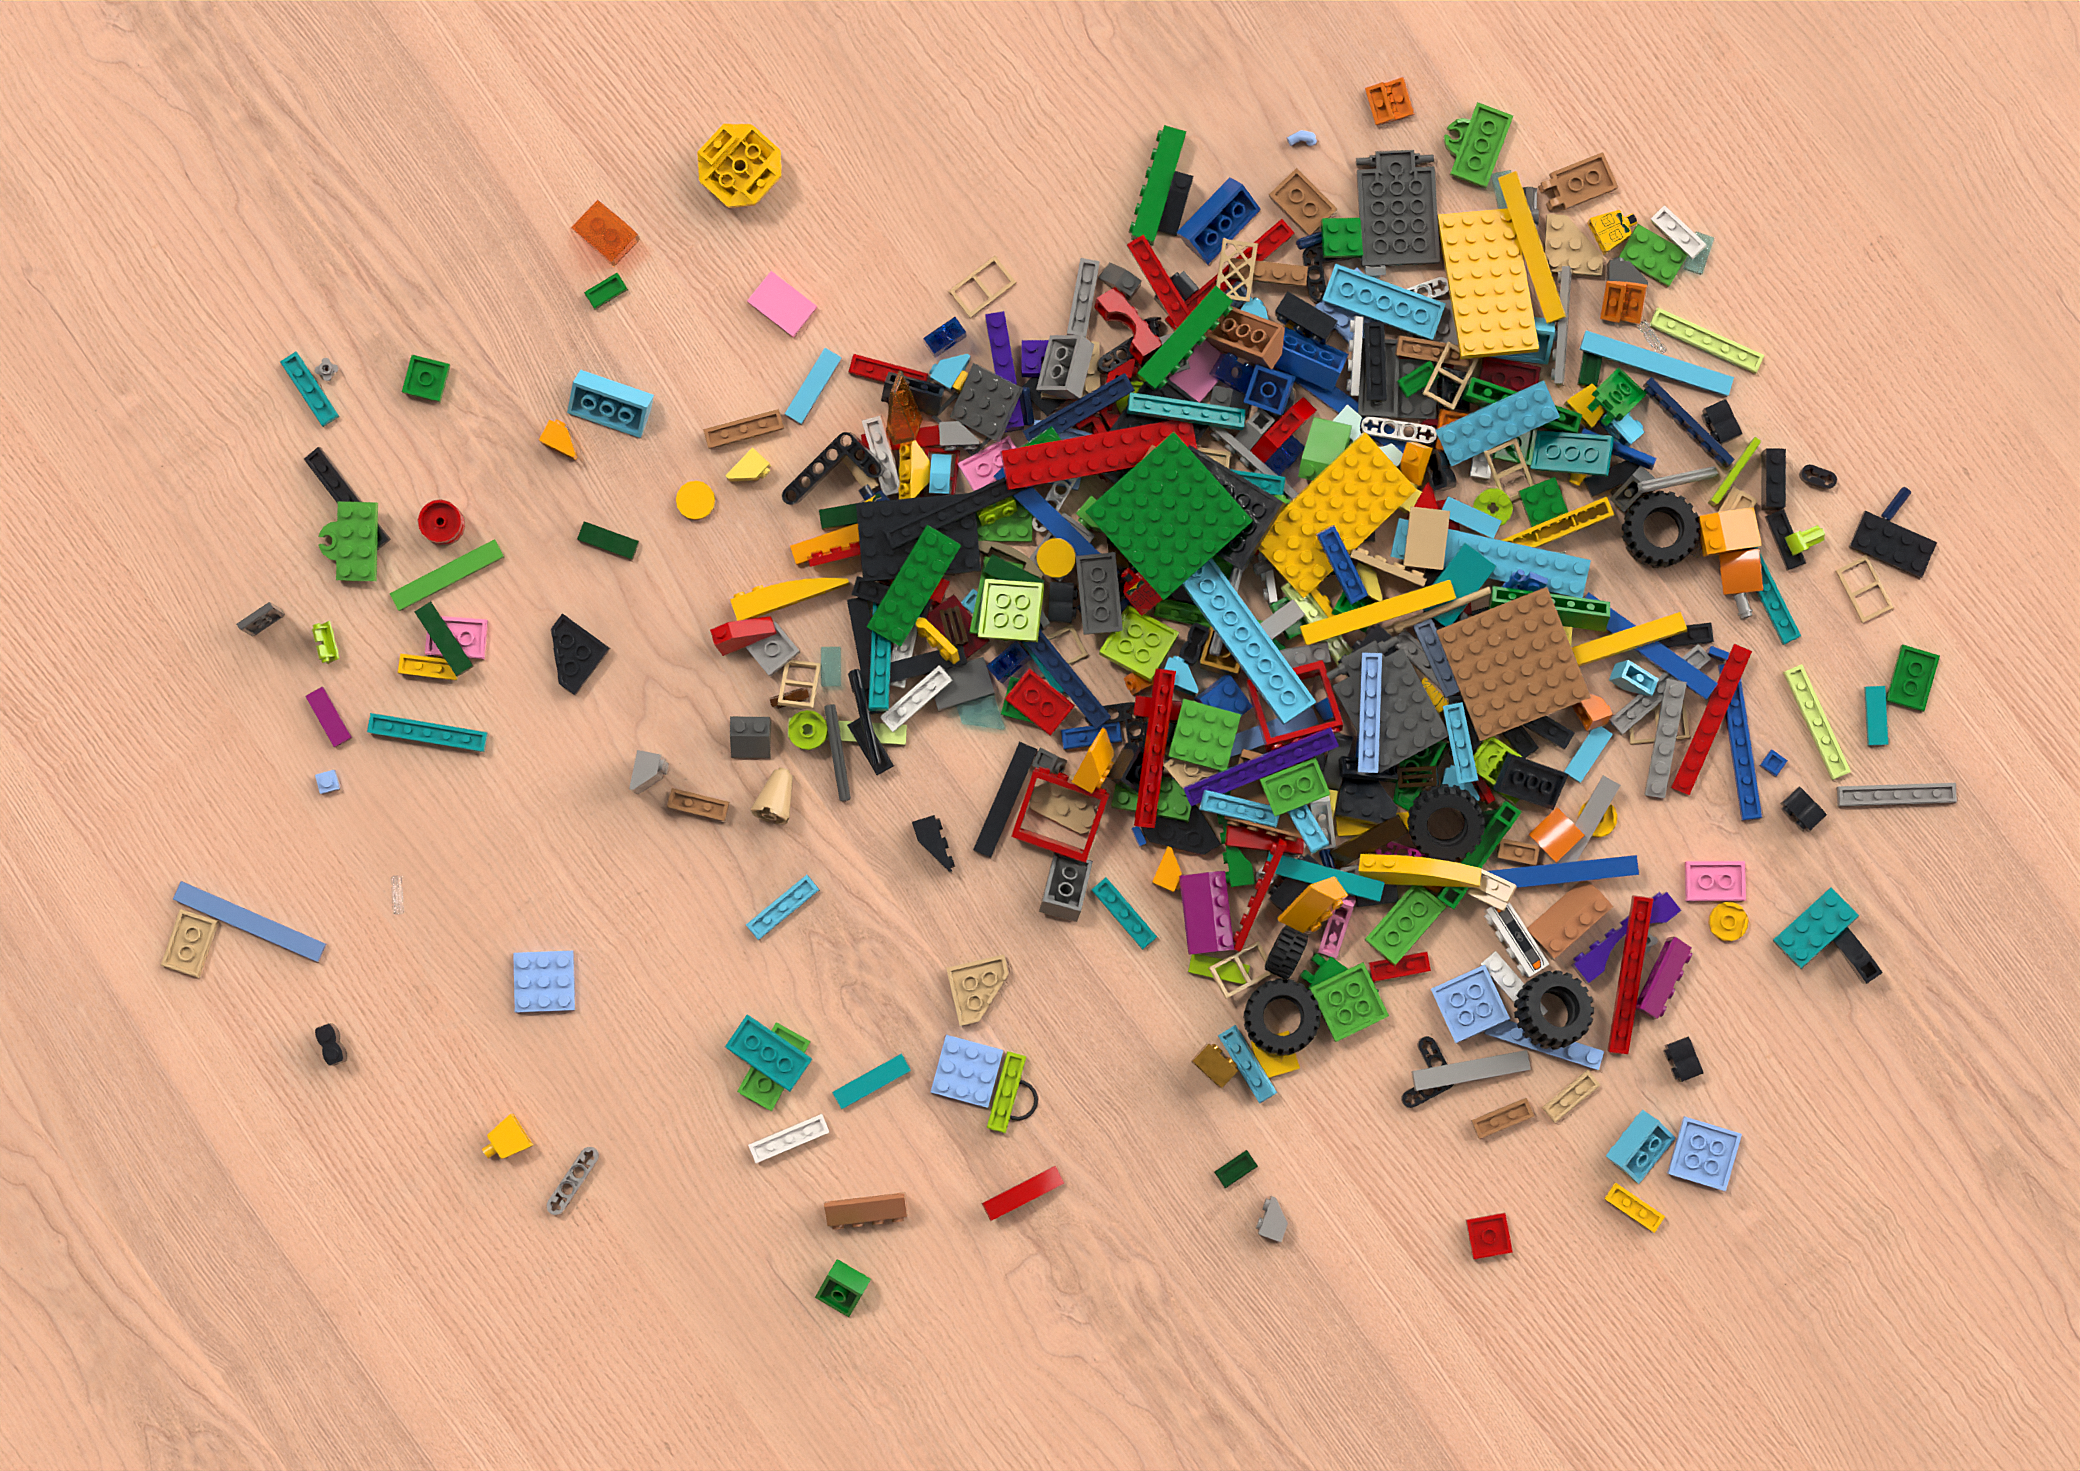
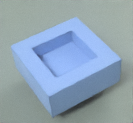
(327, 781)

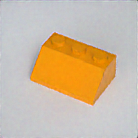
(1095, 764)
(1314, 905)

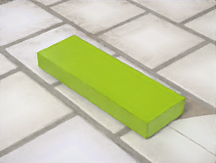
(1228, 971)

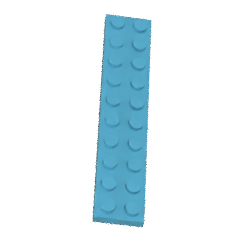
(1564, 572)
(1248, 642)

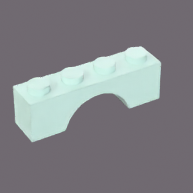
(1350, 417)

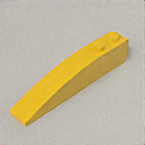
(1564, 524)
(781, 595)
(1418, 871)

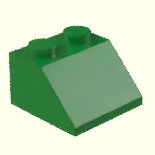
(842, 1288)

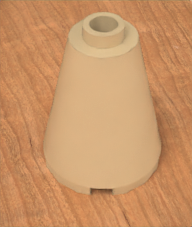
(775, 798)

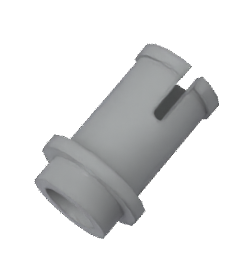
(1743, 606)

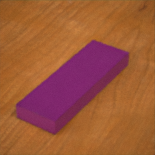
(328, 716)

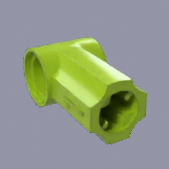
(1803, 540)

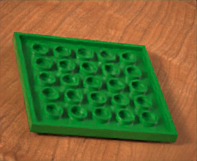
(1169, 515)

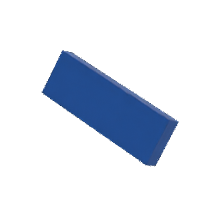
(1086, 735)

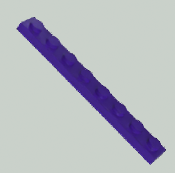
(1262, 765)

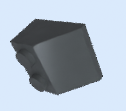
(750, 737)

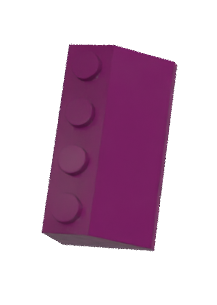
(1206, 912)
(1663, 977)

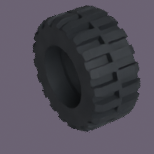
(1679, 511)
(1440, 798)
(1301, 998)
(1575, 1000)

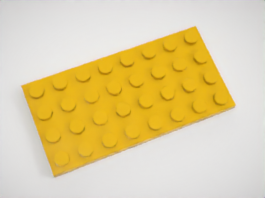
(1487, 284)
(1352, 495)

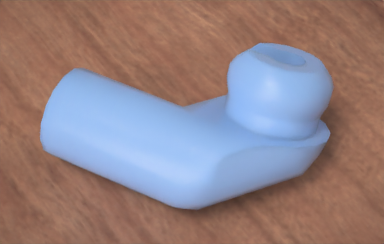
(1306, 136)

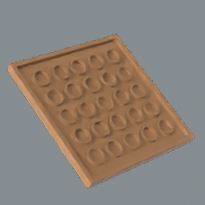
(1513, 664)

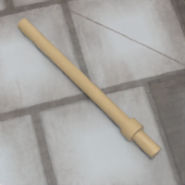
(1400, 626)

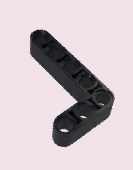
(829, 465)

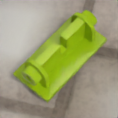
(1003, 509)
(324, 633)

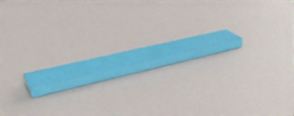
(1656, 363)

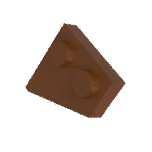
(796, 695)

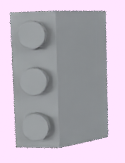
(1065, 366)
(647, 770)

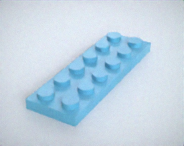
(1383, 302)
(1497, 423)

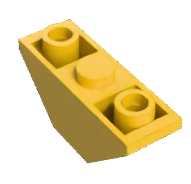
(913, 470)

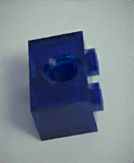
(944, 337)
(1223, 368)
(1285, 455)
(1009, 662)

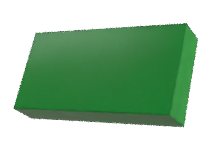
(605, 291)
(1416, 379)

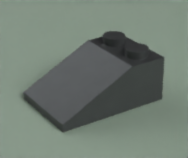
(1065, 887)

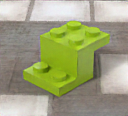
(1489, 763)

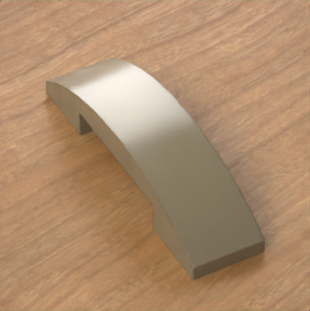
(986, 546)

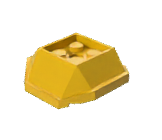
(727, 149)

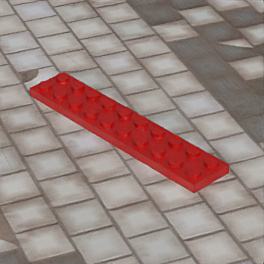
(1088, 454)

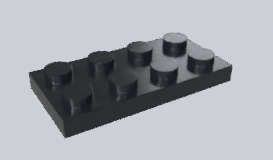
(1892, 544)
(1530, 781)

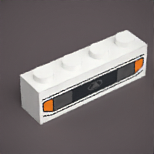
(1517, 939)

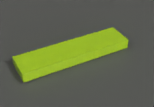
(1734, 472)
(1006, 1092)

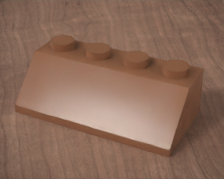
(1248, 337)
(1569, 918)
(865, 1209)

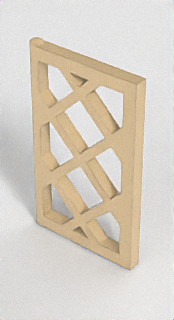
(1251, 263)

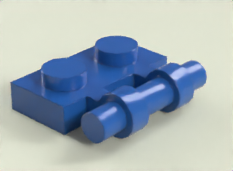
(1531, 582)

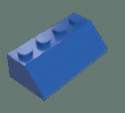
(1217, 219)
(1310, 360)

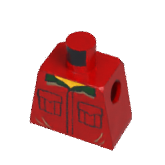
(1139, 591)

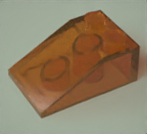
(606, 233)
(903, 414)

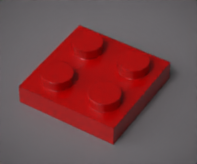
(1489, 1235)

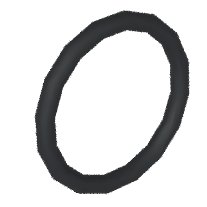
(1034, 1104)

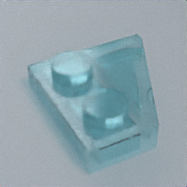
(981, 713)

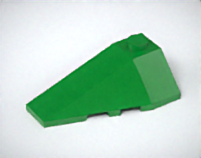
(1428, 757)

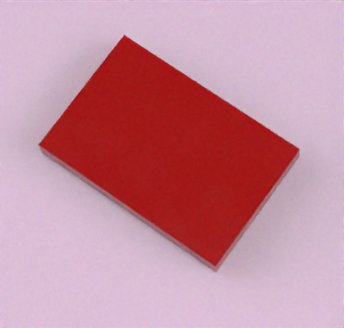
(1039, 702)

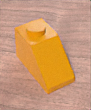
(558, 438)
(1415, 461)
(1168, 872)

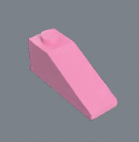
(1336, 928)

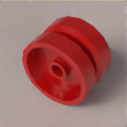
(438, 511)

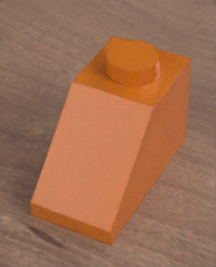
(1593, 712)

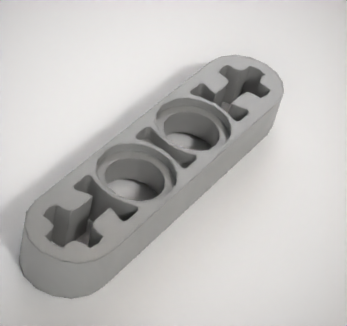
(571, 1179)

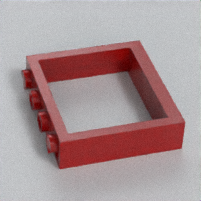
(1303, 672)
(1049, 843)

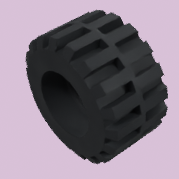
(1286, 952)

